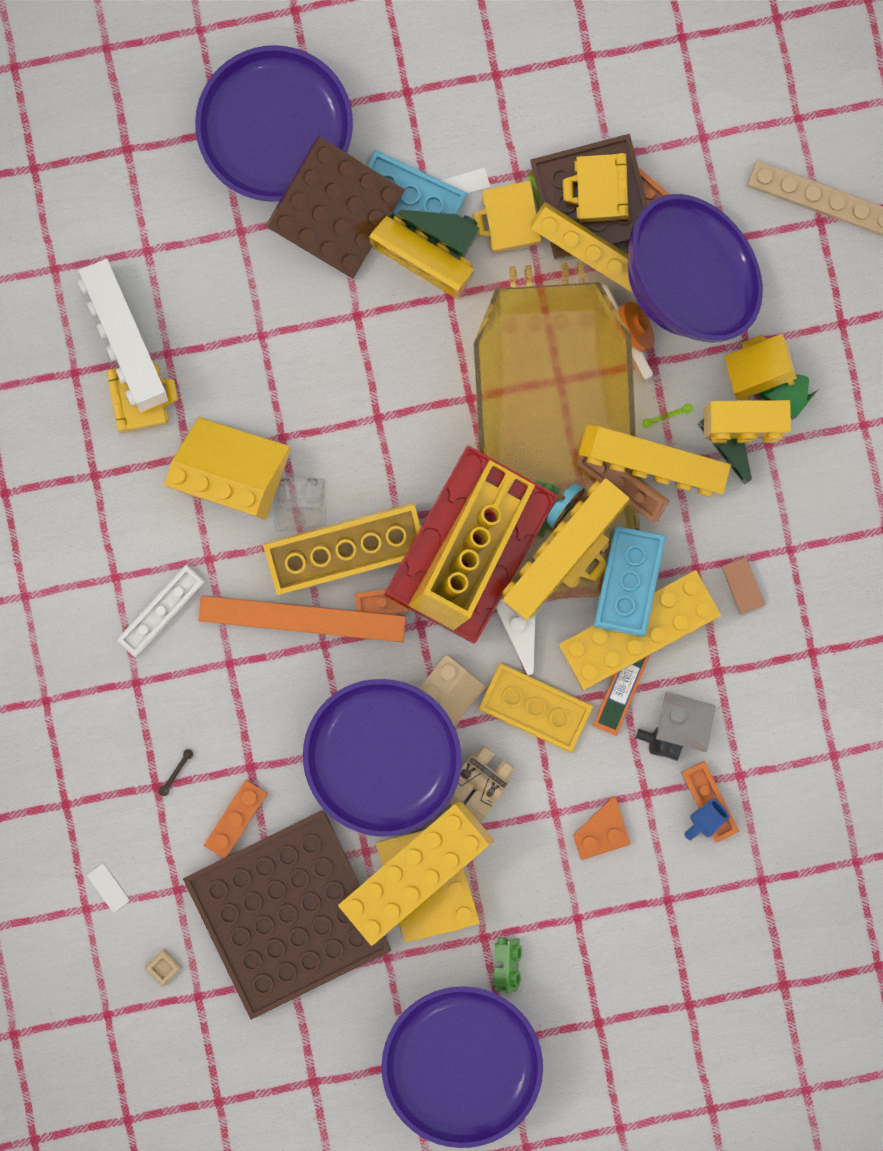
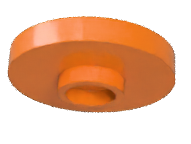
(638, 326)

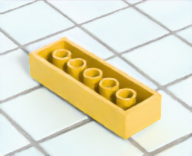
(341, 548)
(565, 550)
(674, 614)
(416, 872)

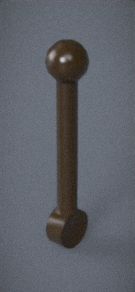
(164, 790)

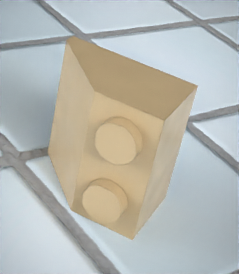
(452, 688)

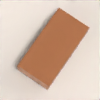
(743, 585)

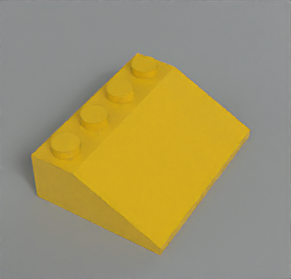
(228, 468)
(445, 910)

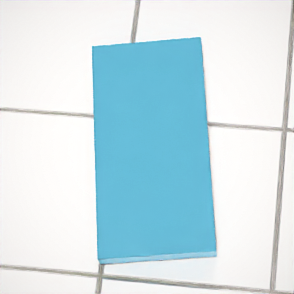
(421, 190)
(629, 581)

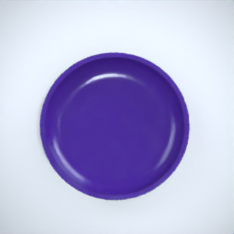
(265, 115)
(693, 270)
(382, 757)
(462, 1067)

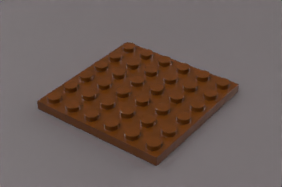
(280, 916)

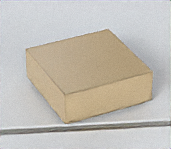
(163, 967)

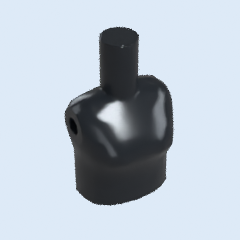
(659, 747)

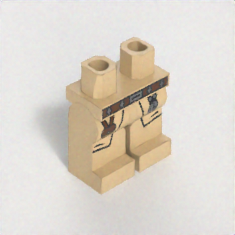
(484, 780)

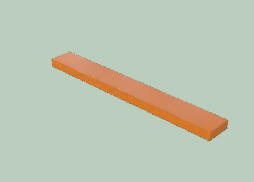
(302, 618)

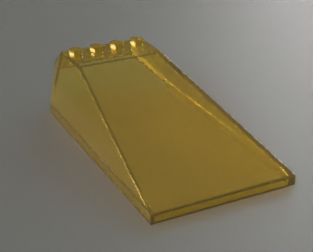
(543, 372)

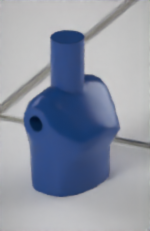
(707, 819)

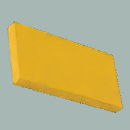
(535, 707)

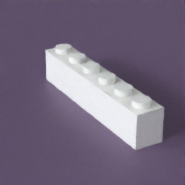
(123, 336)

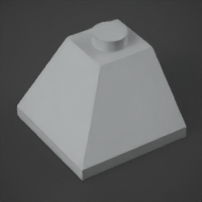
(685, 722)

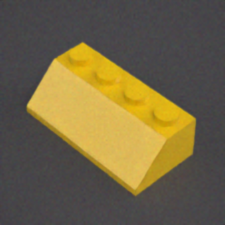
(421, 256)

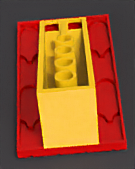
(470, 544)

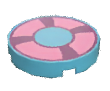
(562, 507)

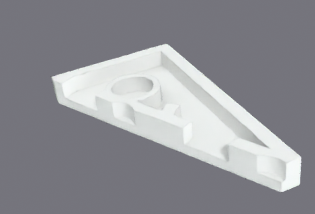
(520, 633)

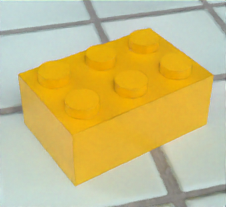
(747, 421)

